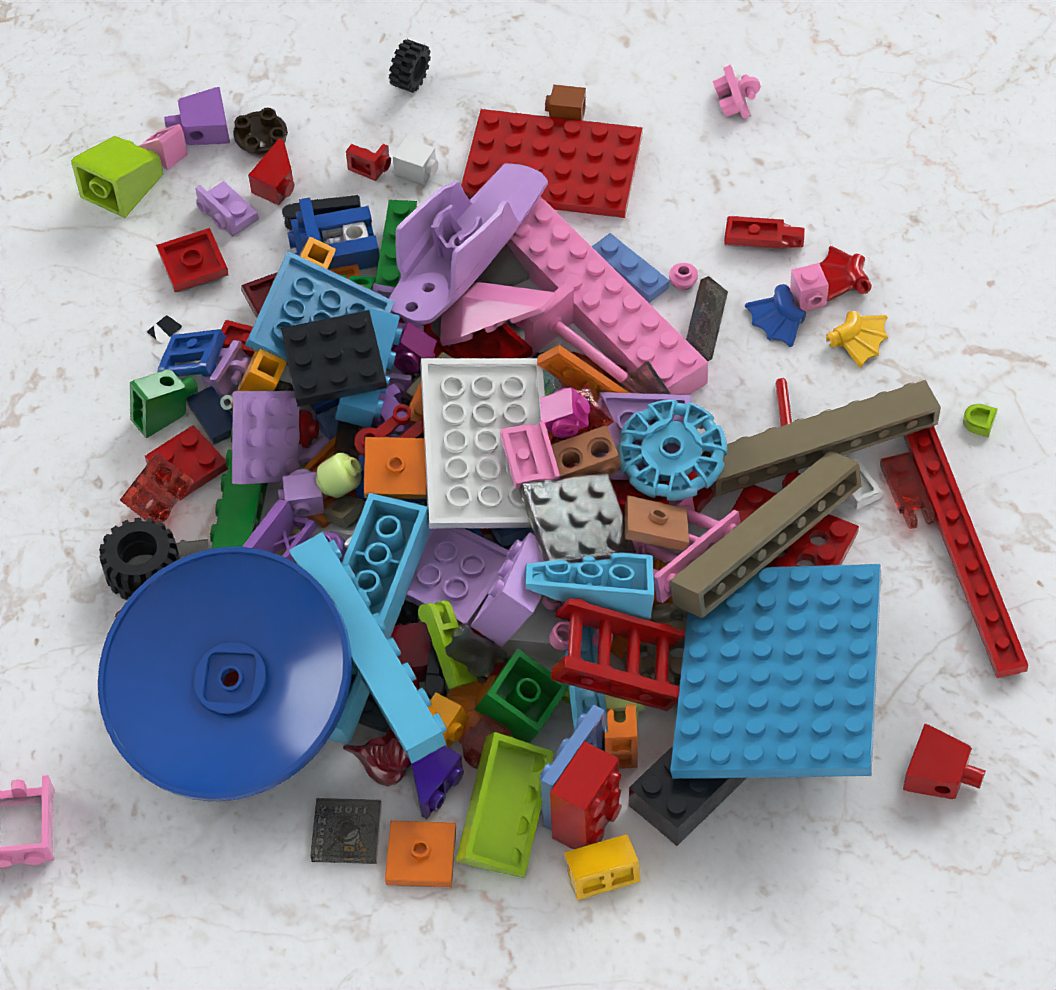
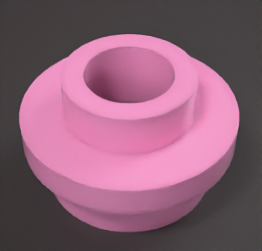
(685, 281)

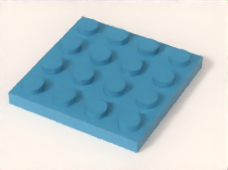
(304, 295)

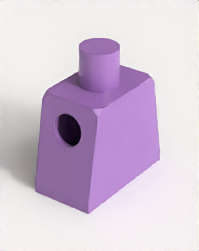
(201, 118)

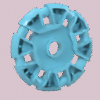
(677, 465)

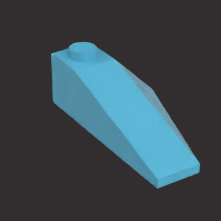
(615, 583)

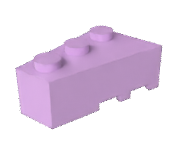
(508, 600)

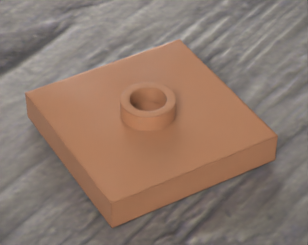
(656, 523)

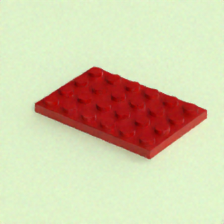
(584, 161)

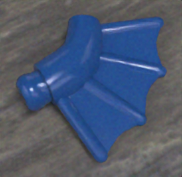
(777, 315)

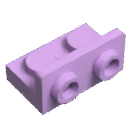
(226, 208)

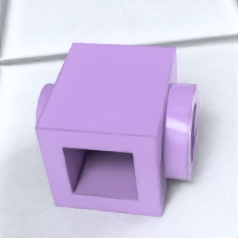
(302, 493)

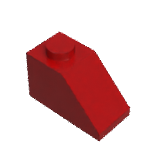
(273, 175)

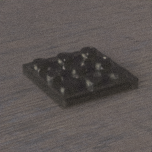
(576, 518)

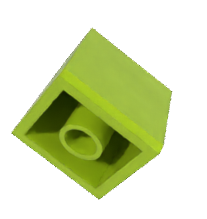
(116, 174)

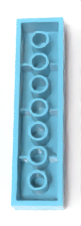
(384, 561)

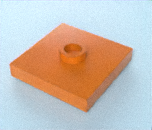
(395, 467)
(420, 854)

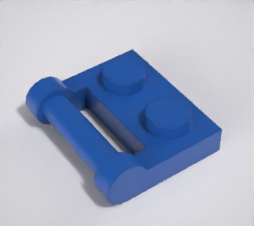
(193, 347)

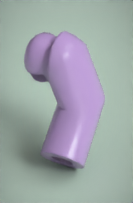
(308, 453)

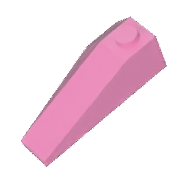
(490, 307)

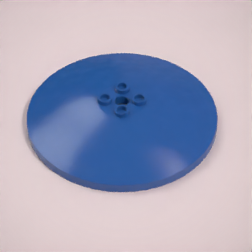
(180, 640)

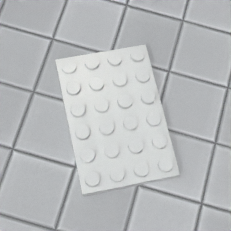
(462, 421)

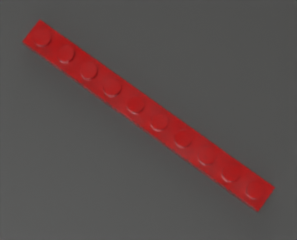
(967, 554)

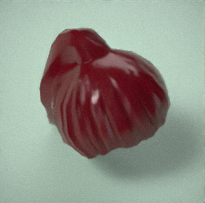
(382, 758)

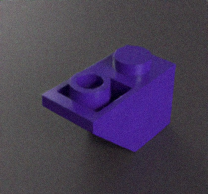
(435, 776)

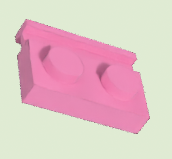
(529, 454)

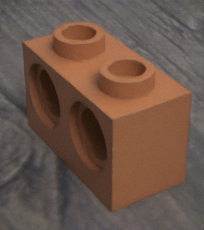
(582, 450)

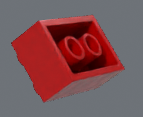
(585, 797)

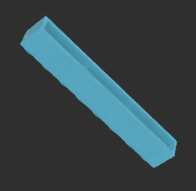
(372, 653)

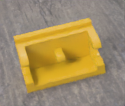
(602, 866)

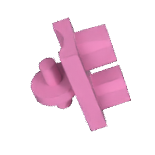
(740, 89)

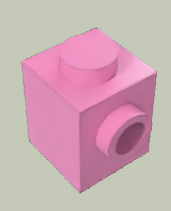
(809, 287)

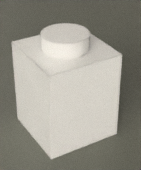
(415, 161)

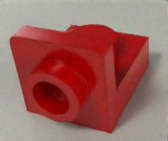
(368, 163)

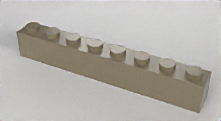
(836, 430)
(765, 534)

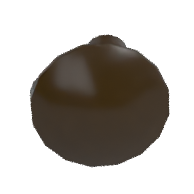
(259, 131)

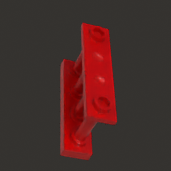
(604, 678)

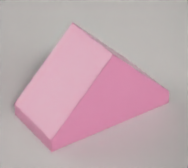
(168, 144)

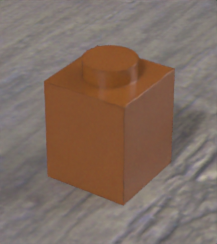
(566, 102)

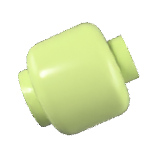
(338, 475)

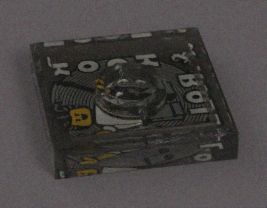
(346, 830)

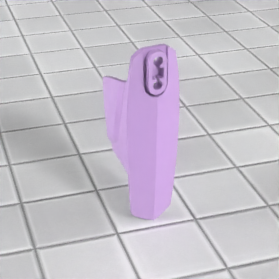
(455, 239)

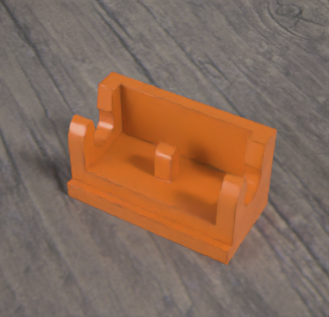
(622, 738)

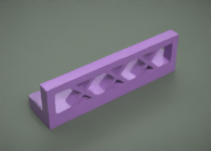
(275, 528)

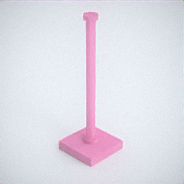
(556, 321)

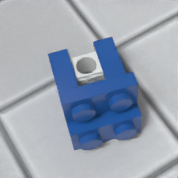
(344, 230)

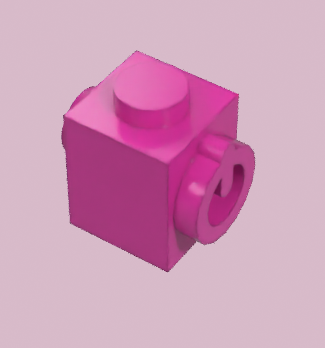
(564, 412)

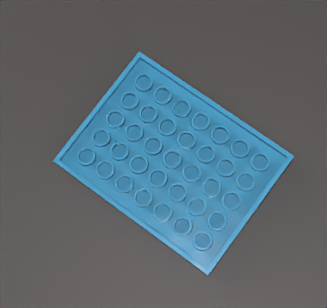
(782, 677)

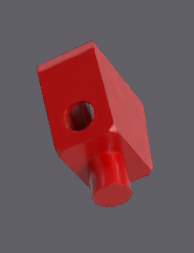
(941, 765)

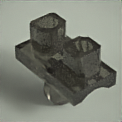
(475, 652)

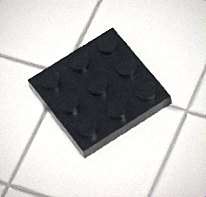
(333, 358)

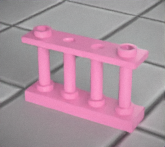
(696, 548)

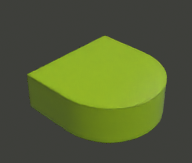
(979, 419)

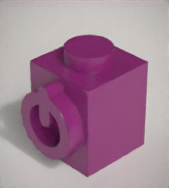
(412, 347)

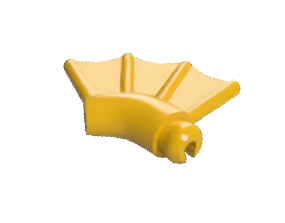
(859, 336)

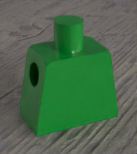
(159, 400)

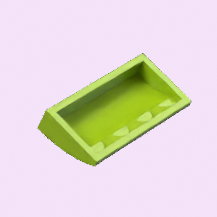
(504, 806)

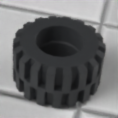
(131, 541)

